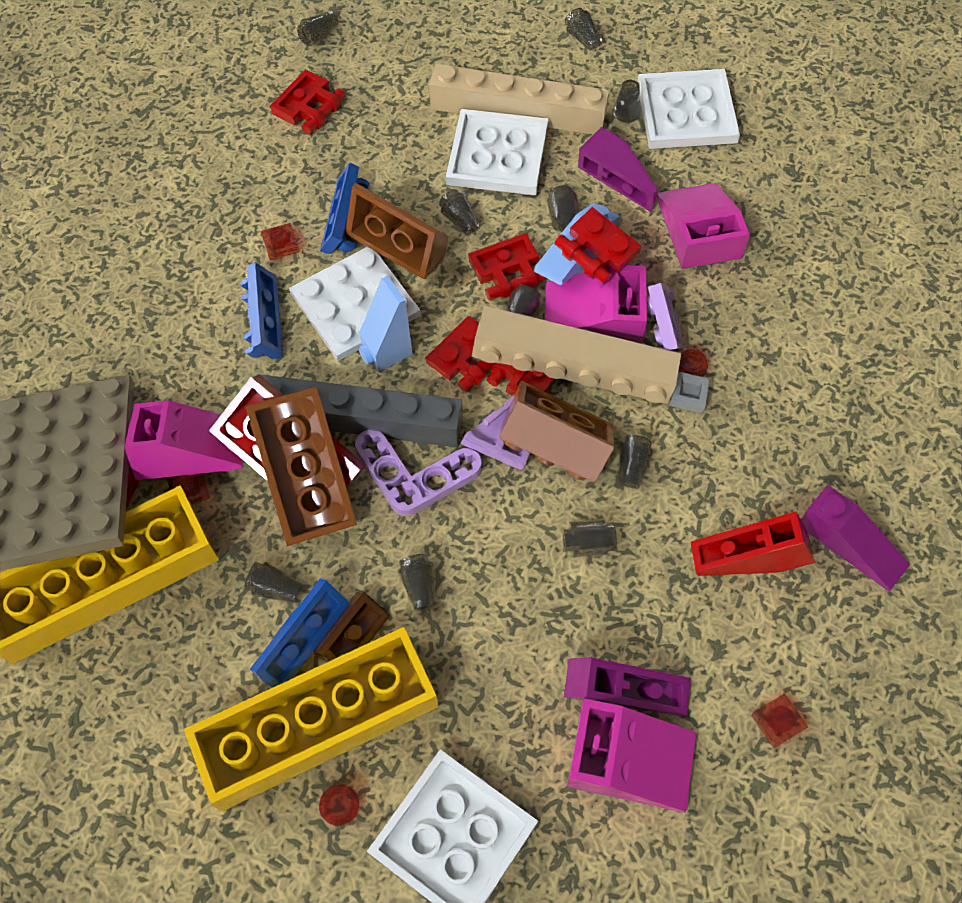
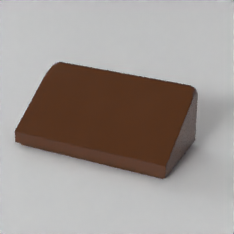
(353, 628)

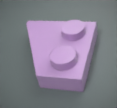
(659, 304)
(487, 441)

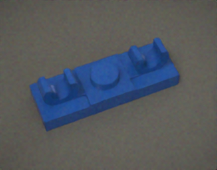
(335, 228)
(262, 313)
(300, 634)

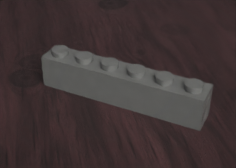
(391, 412)

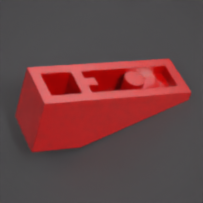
(755, 548)

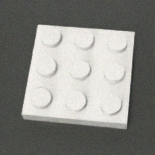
(688, 109)
(497, 152)
(341, 296)
(452, 835)

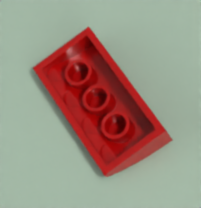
(236, 432)

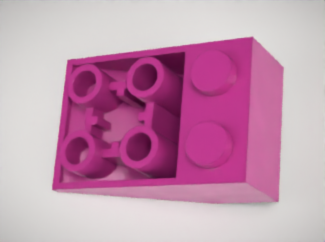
(703, 225)
(607, 309)
(175, 441)
(631, 756)

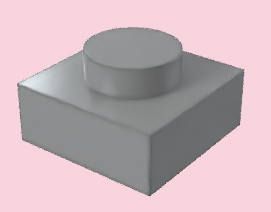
(690, 392)

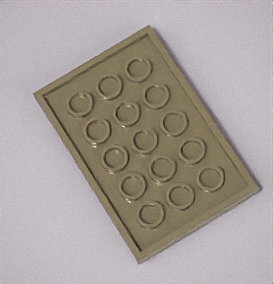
(64, 471)

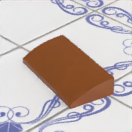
(301, 465)

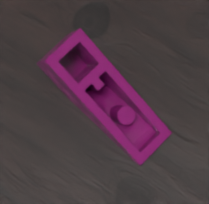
(615, 164)
(854, 537)
(627, 686)

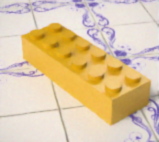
(70, 593)
(310, 719)

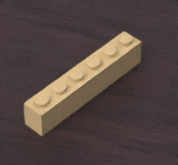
(564, 104)
(576, 355)

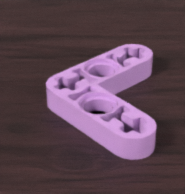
(415, 484)

